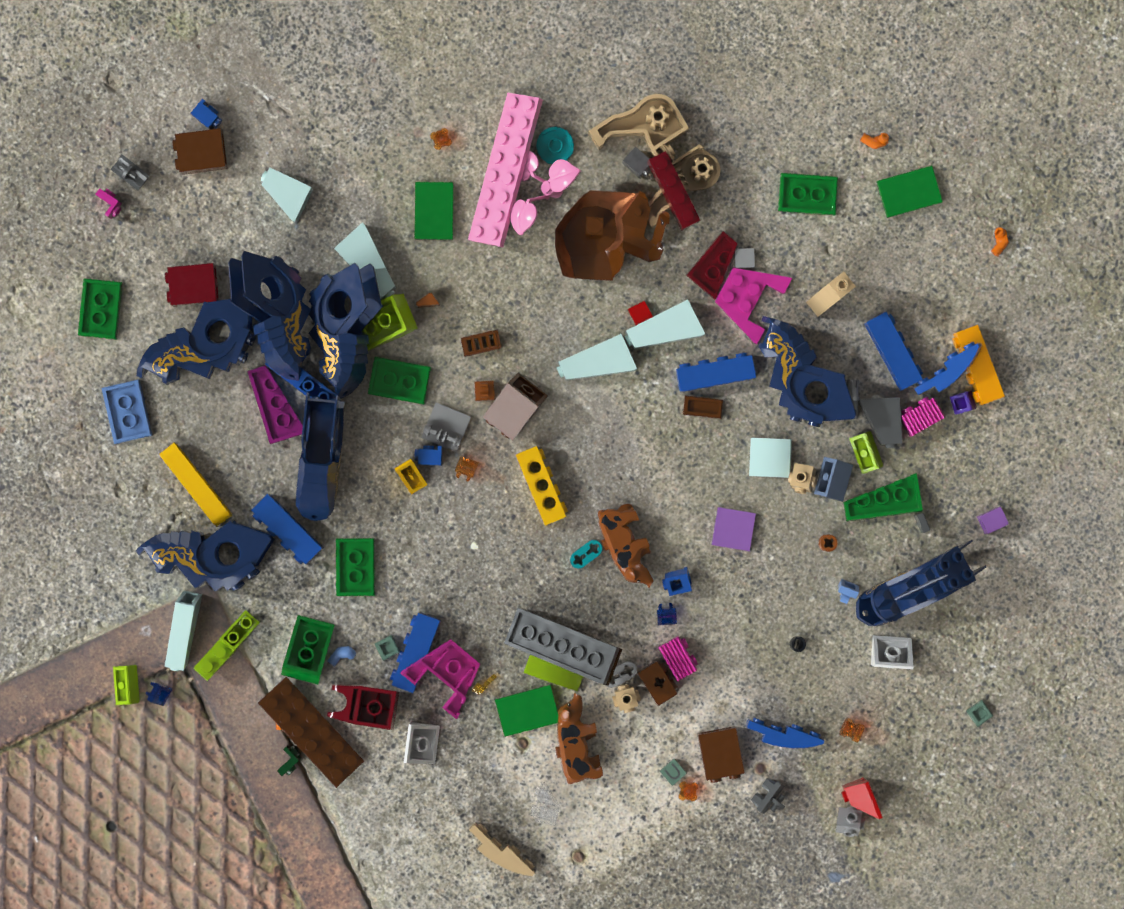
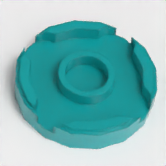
(554, 145)

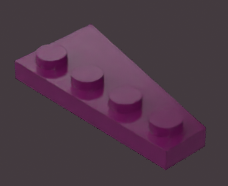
(276, 412)

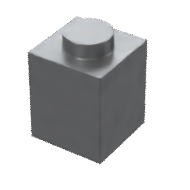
(637, 163)

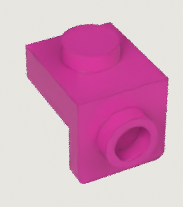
(108, 197)

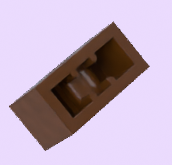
(648, 676)

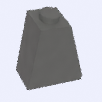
(884, 419)

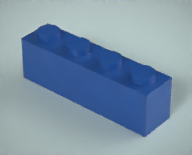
(893, 351)
(715, 373)
(287, 529)
(417, 646)

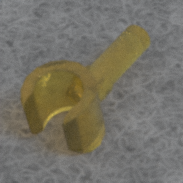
(479, 689)

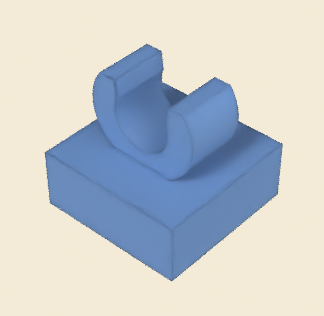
(847, 590)

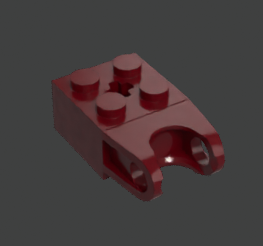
(360, 703)

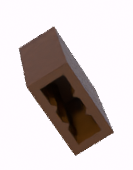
(200, 151)
(721, 754)

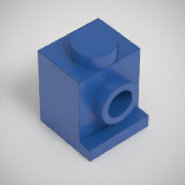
(206, 115)
(429, 456)
(679, 587)

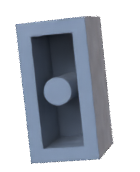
(833, 479)

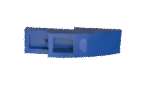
(956, 366)
(309, 384)
(791, 738)

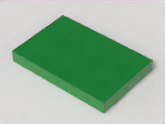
(909, 191)
(807, 194)
(434, 210)
(100, 309)
(399, 380)
(355, 566)
(527, 710)

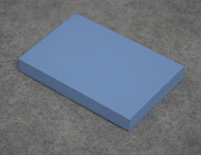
(127, 411)

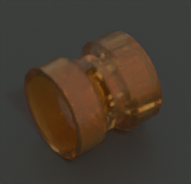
(852, 730)

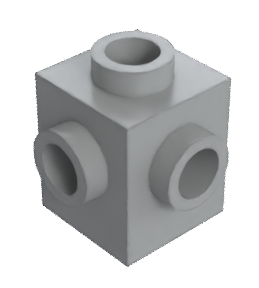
(849, 821)

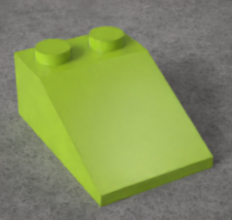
(390, 322)

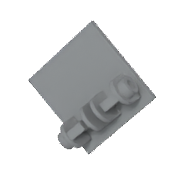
(446, 427)

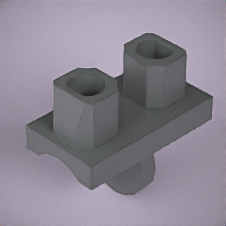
(130, 172)
(774, 790)

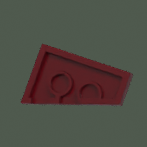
(712, 265)

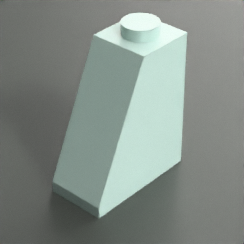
(287, 192)

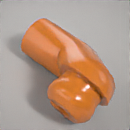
(876, 142)
(1001, 241)

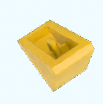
(411, 476)

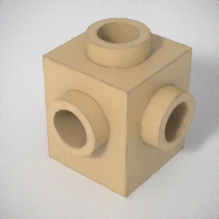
(803, 478)
(625, 690)

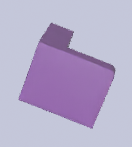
(992, 520)

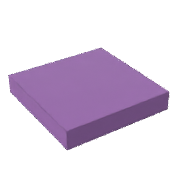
(733, 529)

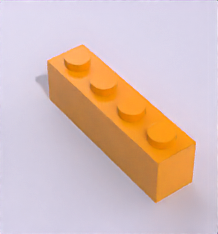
(981, 372)

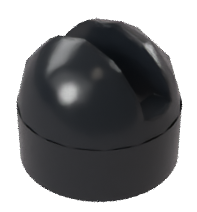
(800, 646)

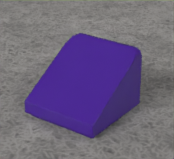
(963, 402)

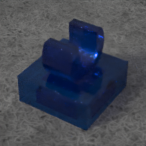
(666, 616)
(158, 694)

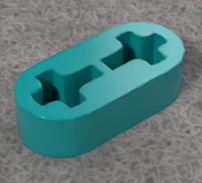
(582, 550)

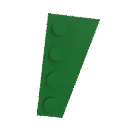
(889, 500)

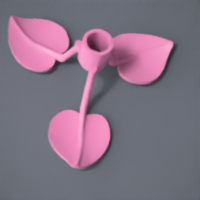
(561, 176)

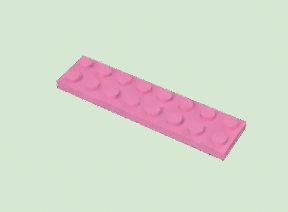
(505, 169)

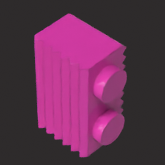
(922, 416)
(677, 657)

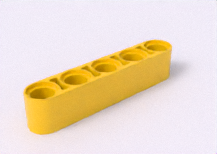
(195, 484)

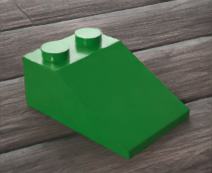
(307, 649)

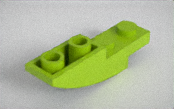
(226, 645)

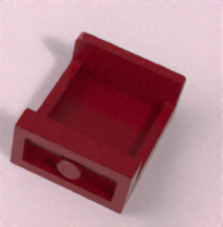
(192, 284)

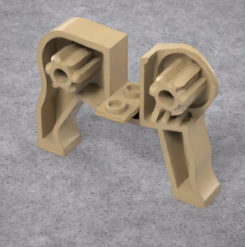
(660, 124)

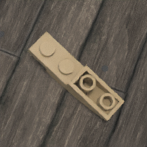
(508, 857)

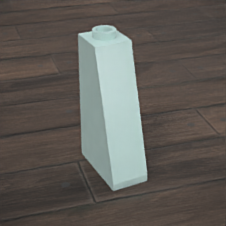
(360, 249)
(669, 326)
(602, 359)
(182, 630)

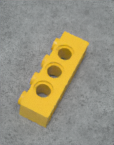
(525, 459)

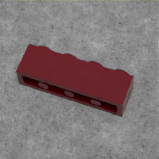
(673, 191)

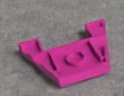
(741, 295)
(452, 667)

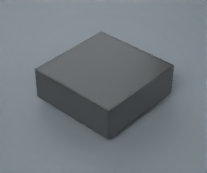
(922, 522)

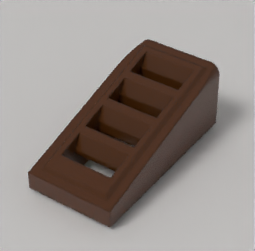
(494, 333)

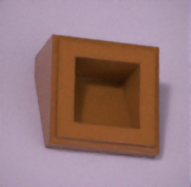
(427, 301)

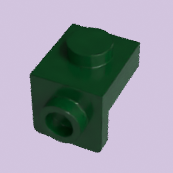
(289, 766)

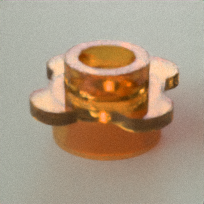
(436, 136)
(687, 786)

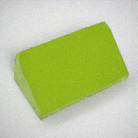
(866, 452)
(126, 684)

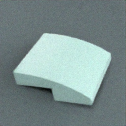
(770, 457)

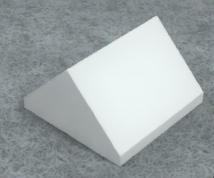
(892, 652)
(421, 743)

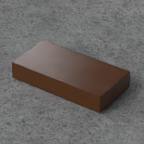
(702, 407)

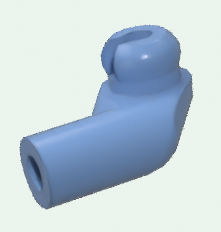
(341, 652)

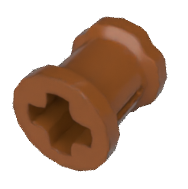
(834, 543)

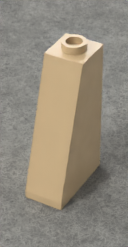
(830, 294)

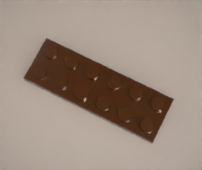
(310, 732)

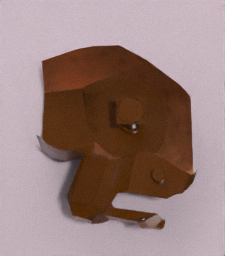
(604, 228)

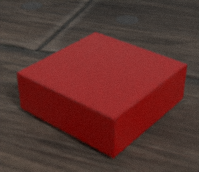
(640, 313)

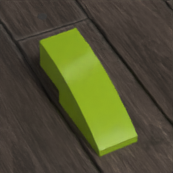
(552, 673)

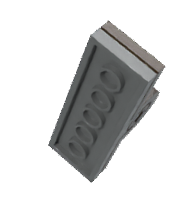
(563, 646)

